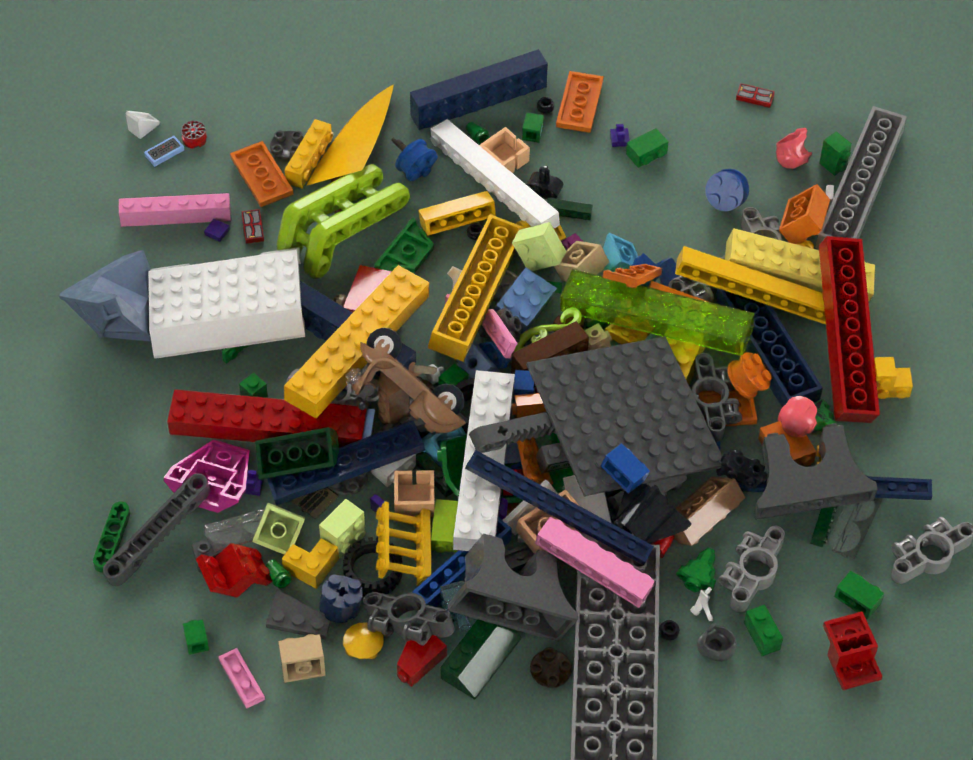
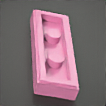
(499, 333)
(241, 678)

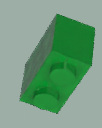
(647, 148)
(835, 153)
(859, 594)
(763, 630)

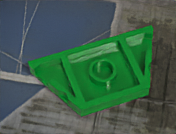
(407, 249)

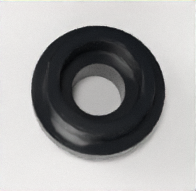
(545, 105)
(474, 227)
(669, 625)

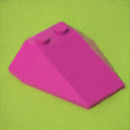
(224, 469)

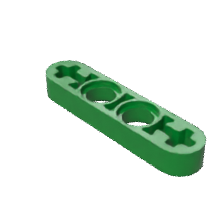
(109, 536)

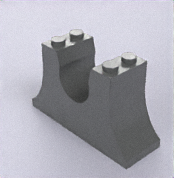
(802, 489)
(519, 601)

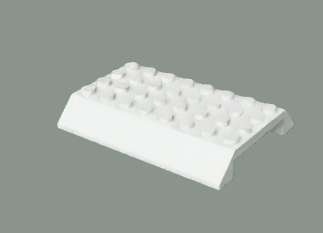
(225, 303)

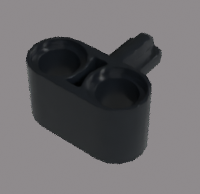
(545, 184)

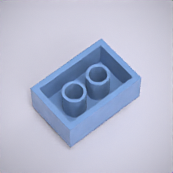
(527, 298)

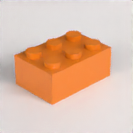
(804, 215)

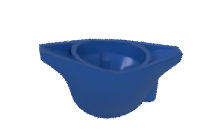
(494, 354)

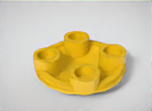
(361, 642)

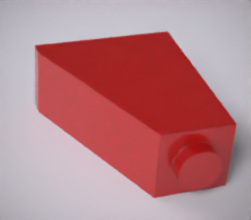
(419, 659)

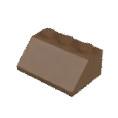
(392, 402)

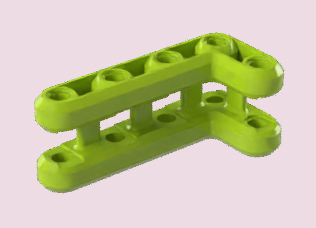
(342, 225)

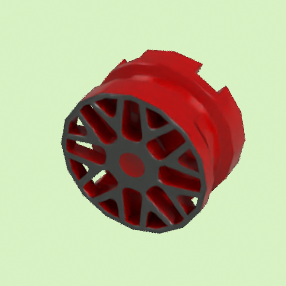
(193, 134)

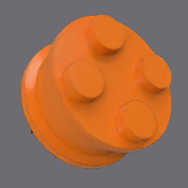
(749, 375)

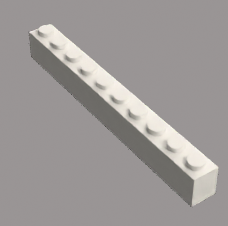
(493, 175)

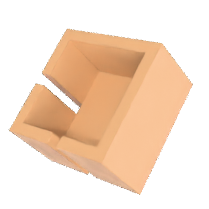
(503, 147)
(411, 498)

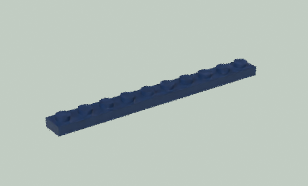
(887, 488)
(559, 507)

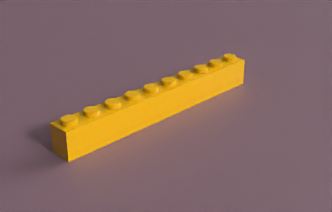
(751, 284)

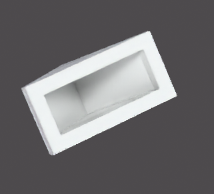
(140, 123)

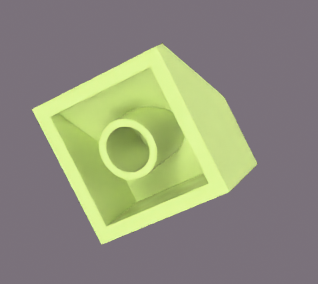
(278, 529)

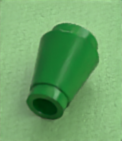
(477, 133)
(279, 575)

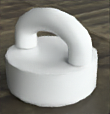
(433, 378)

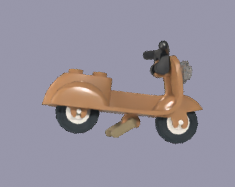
(436, 407)

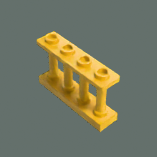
(421, 538)

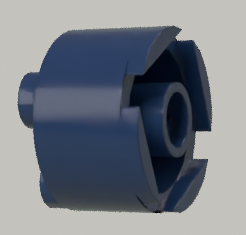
(340, 598)

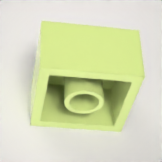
(539, 247)
(343, 526)

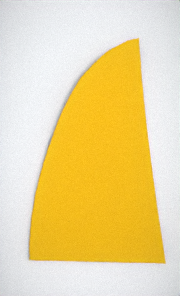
(355, 141)

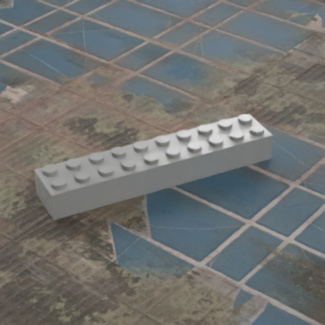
(863, 175)

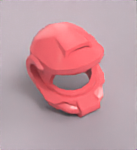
(791, 150)
(798, 416)

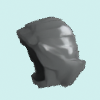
(717, 645)

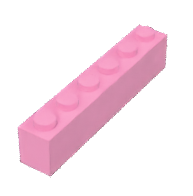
(174, 209)
(594, 561)

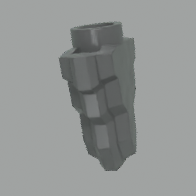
(511, 322)

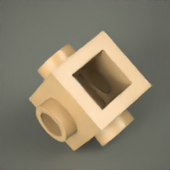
(601, 339)

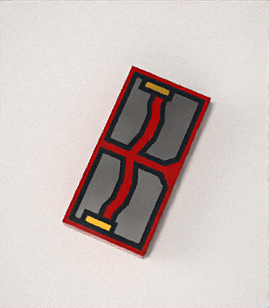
(755, 95)
(252, 226)

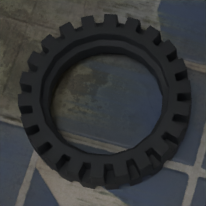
(370, 547)

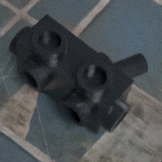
(742, 469)

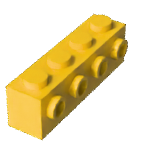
(308, 153)
(457, 213)

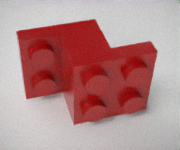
(234, 570)
(852, 650)

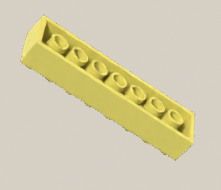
(782, 259)

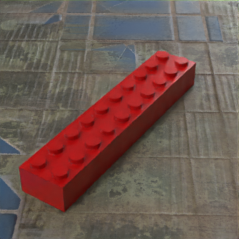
(848, 330)
(256, 418)

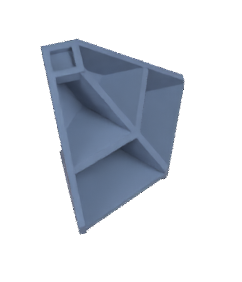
(115, 298)

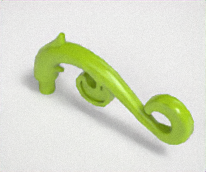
(542, 330)

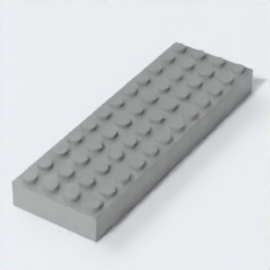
(615, 670)

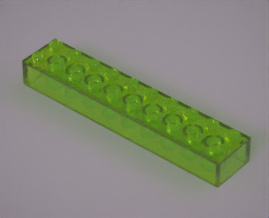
(658, 312)

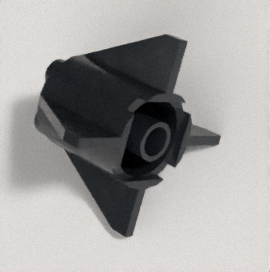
(648, 516)

